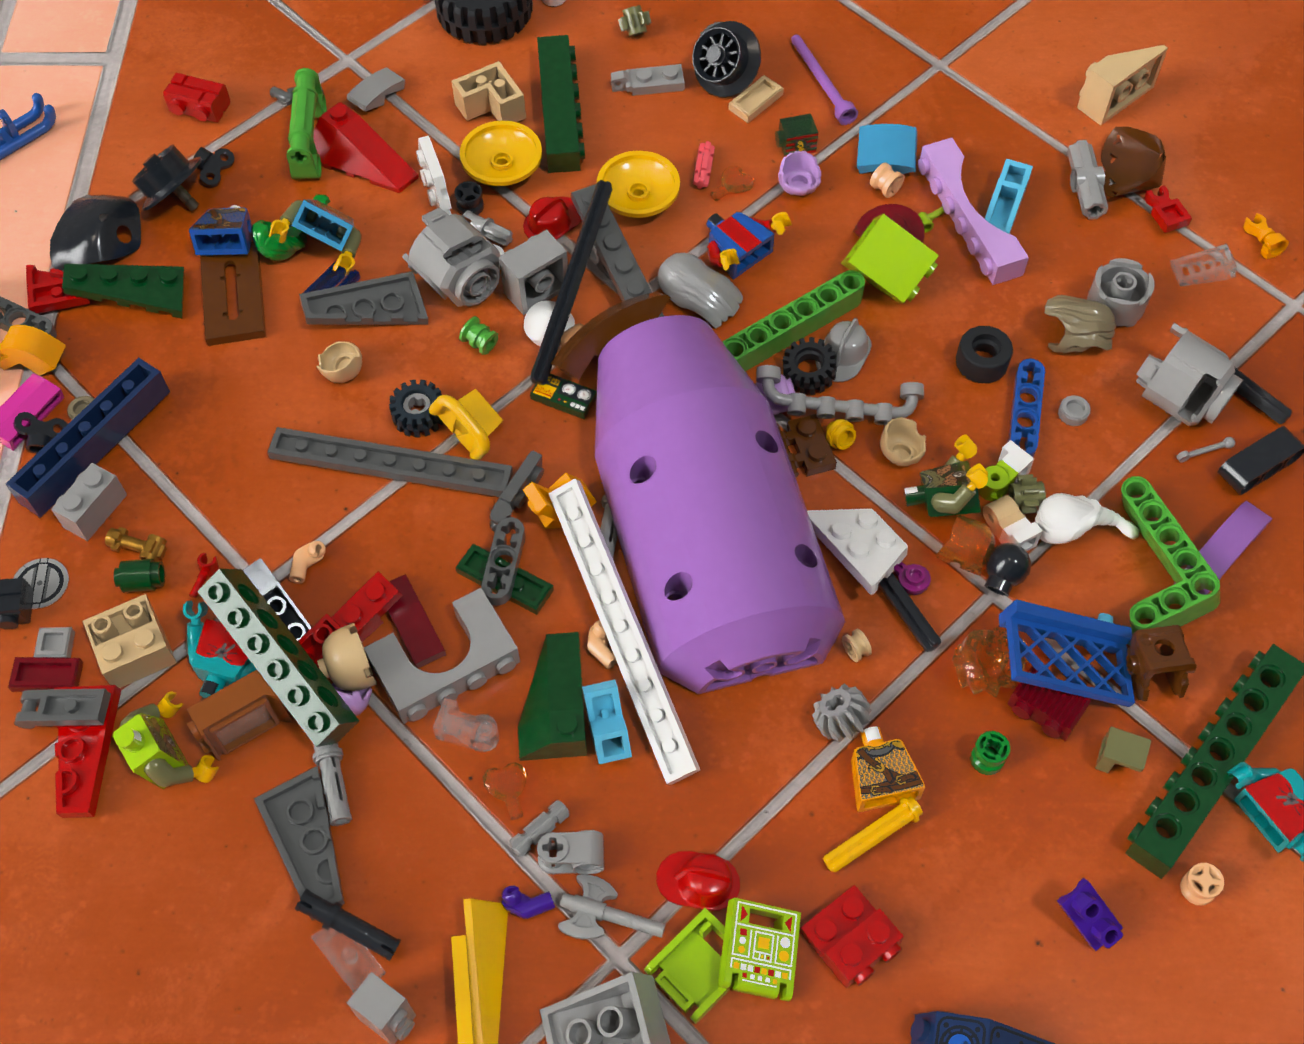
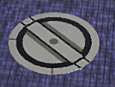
(47, 578)

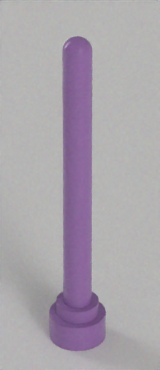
(844, 110)

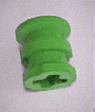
(478, 335)

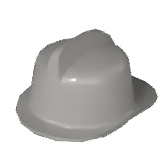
(850, 346)

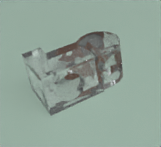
(464, 729)

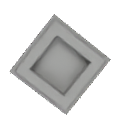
(54, 642)

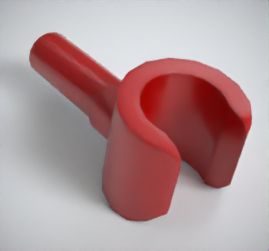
(206, 571)

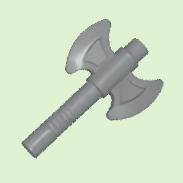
(591, 908)

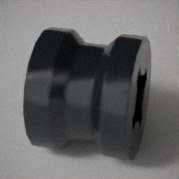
(469, 197)

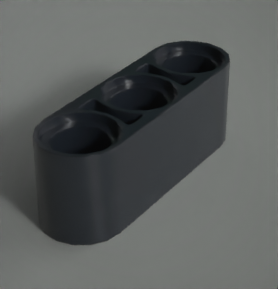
(1261, 460)

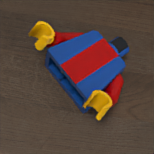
(742, 240)

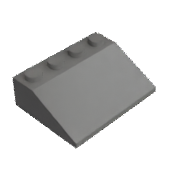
(610, 1013)

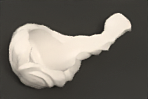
(1070, 516)

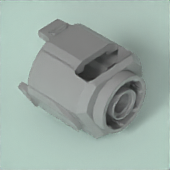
(455, 259)
(1191, 380)

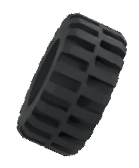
(483, 19)

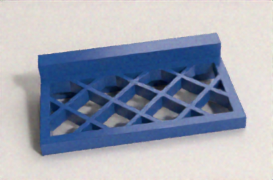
(1068, 630)

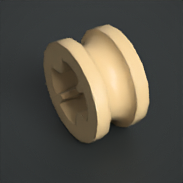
(856, 645)

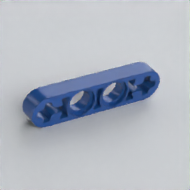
(1024, 409)

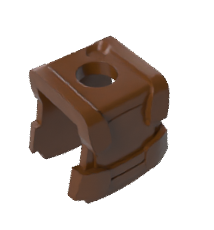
(1145, 661)

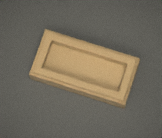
(756, 98)

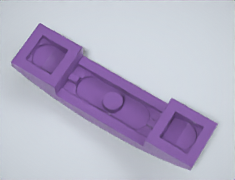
(1233, 539)

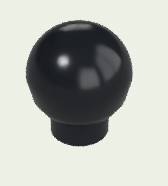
(1007, 568)

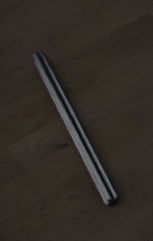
(571, 283)

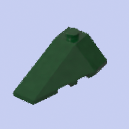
(554, 708)

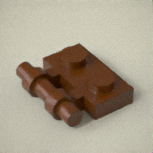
(811, 446)

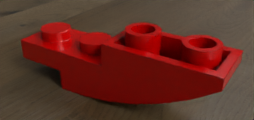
(362, 608)

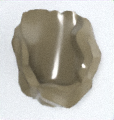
(1085, 323)

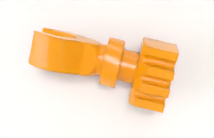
(1272, 242)

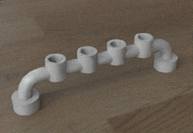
(827, 406)

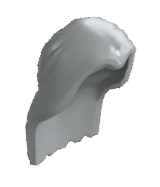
(699, 288)

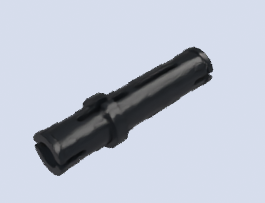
(347, 924)

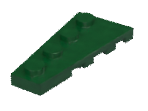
(137, 285)

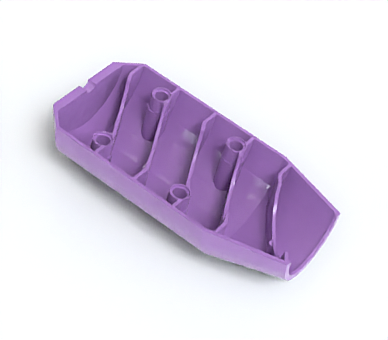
(708, 510)

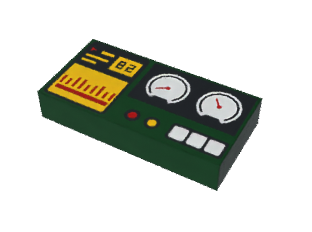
(565, 396)

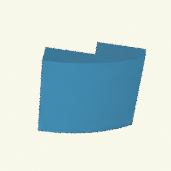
(889, 144)

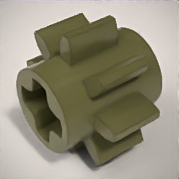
(634, 21)
(1027, 493)

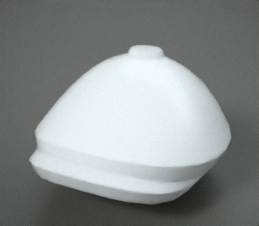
(538, 319)

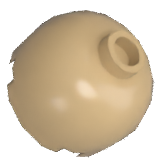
(346, 660)

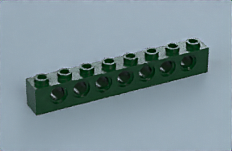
(1160, 853)

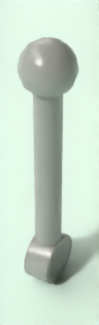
(1228, 442)

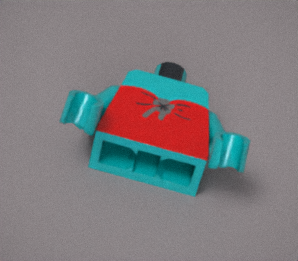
(213, 652)
(1273, 804)

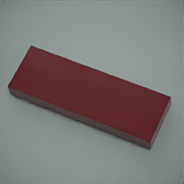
(414, 625)

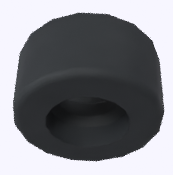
(988, 340)

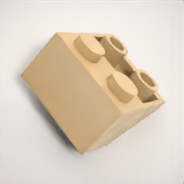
(129, 642)

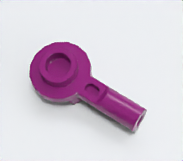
(913, 578)

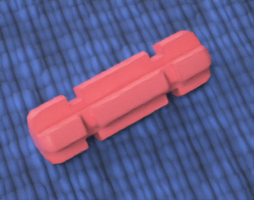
(703, 165)

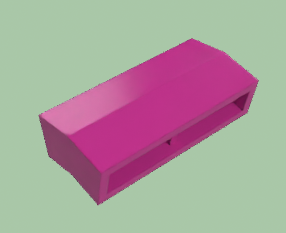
(33, 396)

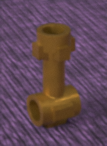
(152, 548)

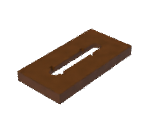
(251, 317)

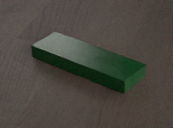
(528, 589)

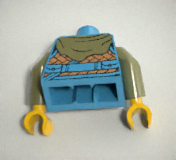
(323, 224)

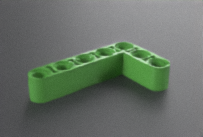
(1172, 557)

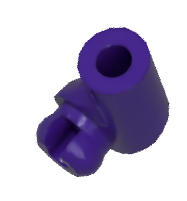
(524, 906)

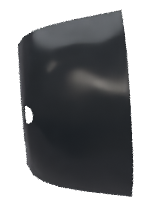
(86, 239)

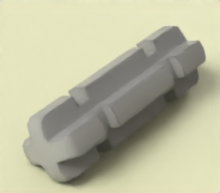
(538, 827)

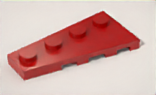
(82, 760)

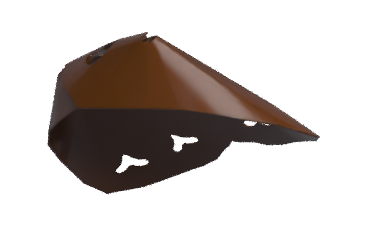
(1137, 161)

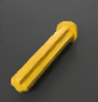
(907, 811)

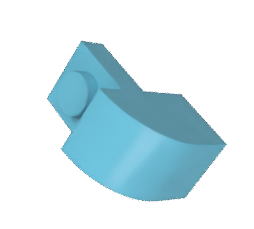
(606, 722)

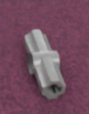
(1087, 179)

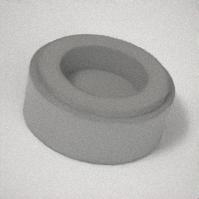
(1074, 410)

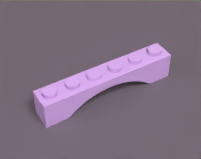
(996, 251)

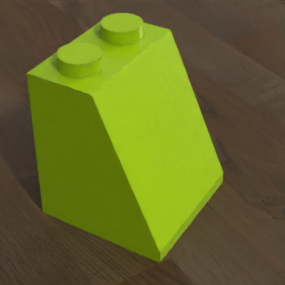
(891, 259)

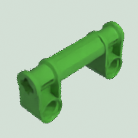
(307, 105)

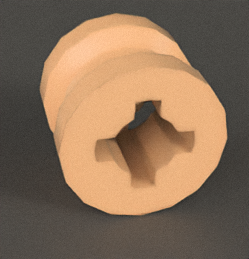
(887, 180)
(1208, 878)

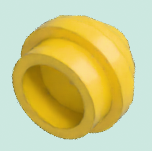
(840, 434)

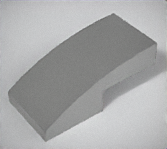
(372, 90)

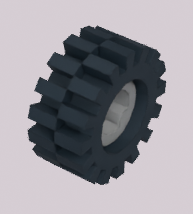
(414, 420)

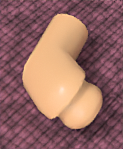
(304, 558)
(598, 646)

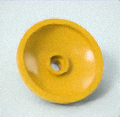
(500, 153)
(640, 183)

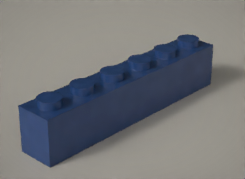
(88, 437)

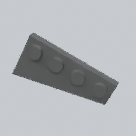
(368, 302)
(303, 835)

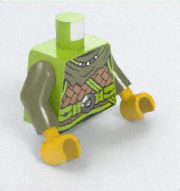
(153, 750)

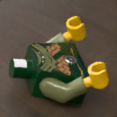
(951, 487)

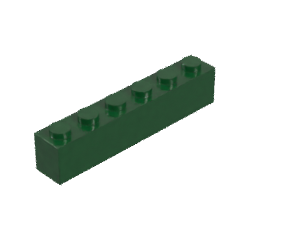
(559, 104)

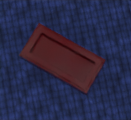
(44, 673)

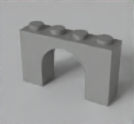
(417, 691)

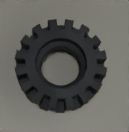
(810, 351)

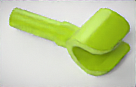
(928, 218)

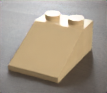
(1119, 81)

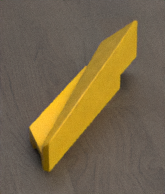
(479, 971)

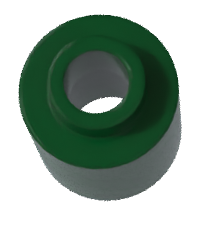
(139, 575)

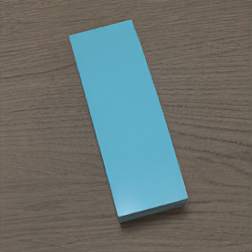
(1008, 194)

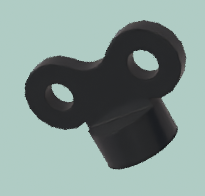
(212, 165)
(39, 432)

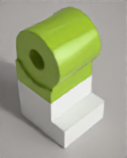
(1011, 463)

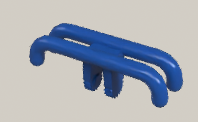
(9, 136)

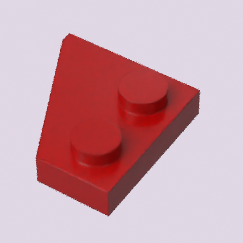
(46, 291)

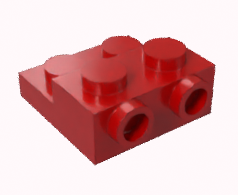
(852, 937)

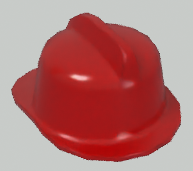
(551, 213)
(698, 880)

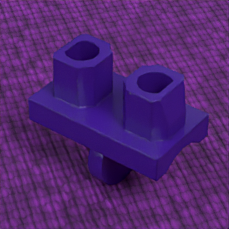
(1091, 916)

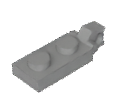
(649, 80)

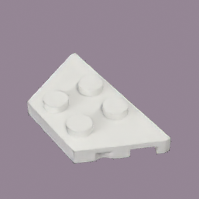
(432, 175)
(860, 543)

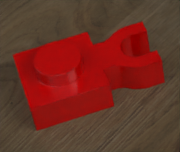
(1167, 212)

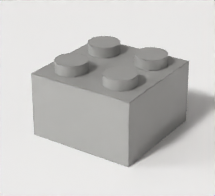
(533, 271)

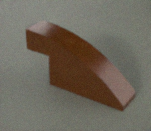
(594, 335)

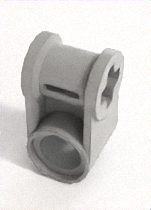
(576, 852)

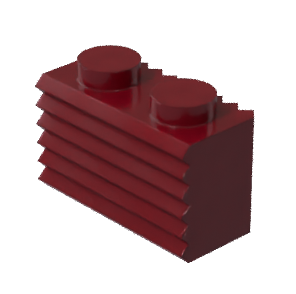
(1051, 709)

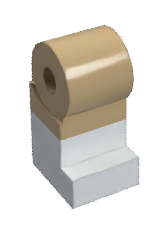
(1010, 523)

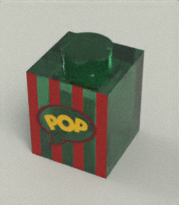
(797, 134)

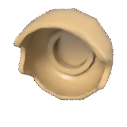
(340, 362)
(902, 442)

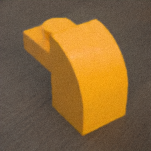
(30, 348)
(542, 505)

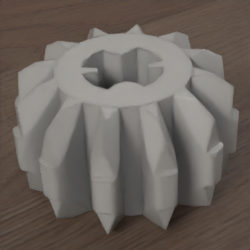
(841, 713)

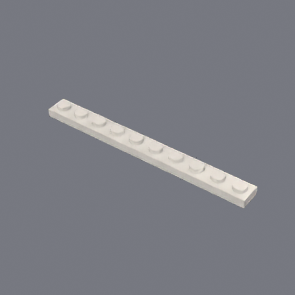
(624, 633)

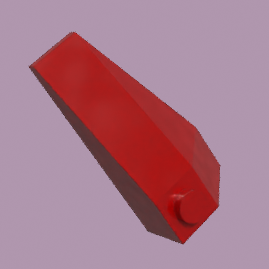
(354, 147)

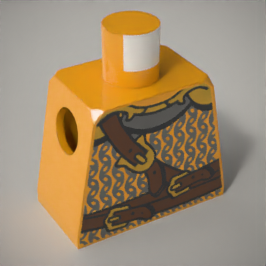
(883, 772)

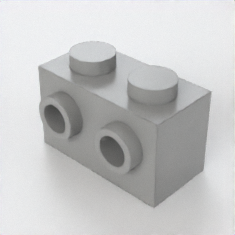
(89, 501)

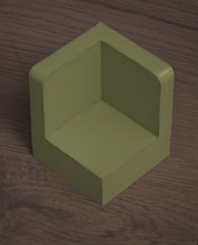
(1122, 749)

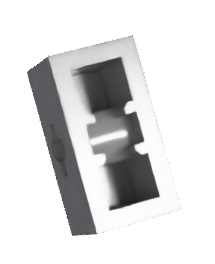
(382, 1009)

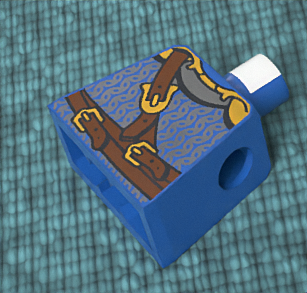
(222, 232)

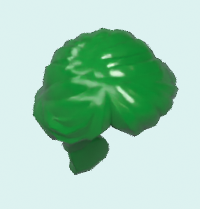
(271, 247)

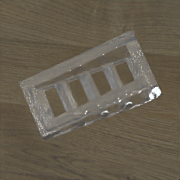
(1215, 273)

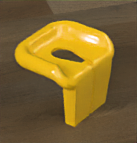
(469, 419)

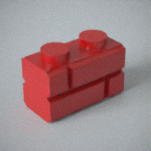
(196, 97)

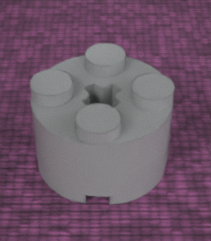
(1123, 289)

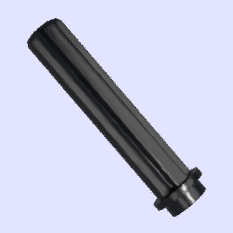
(1263, 399)
(910, 613)

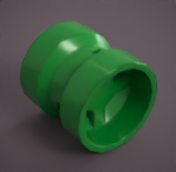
(986, 759)

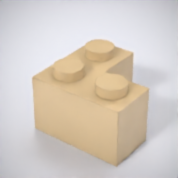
(489, 91)

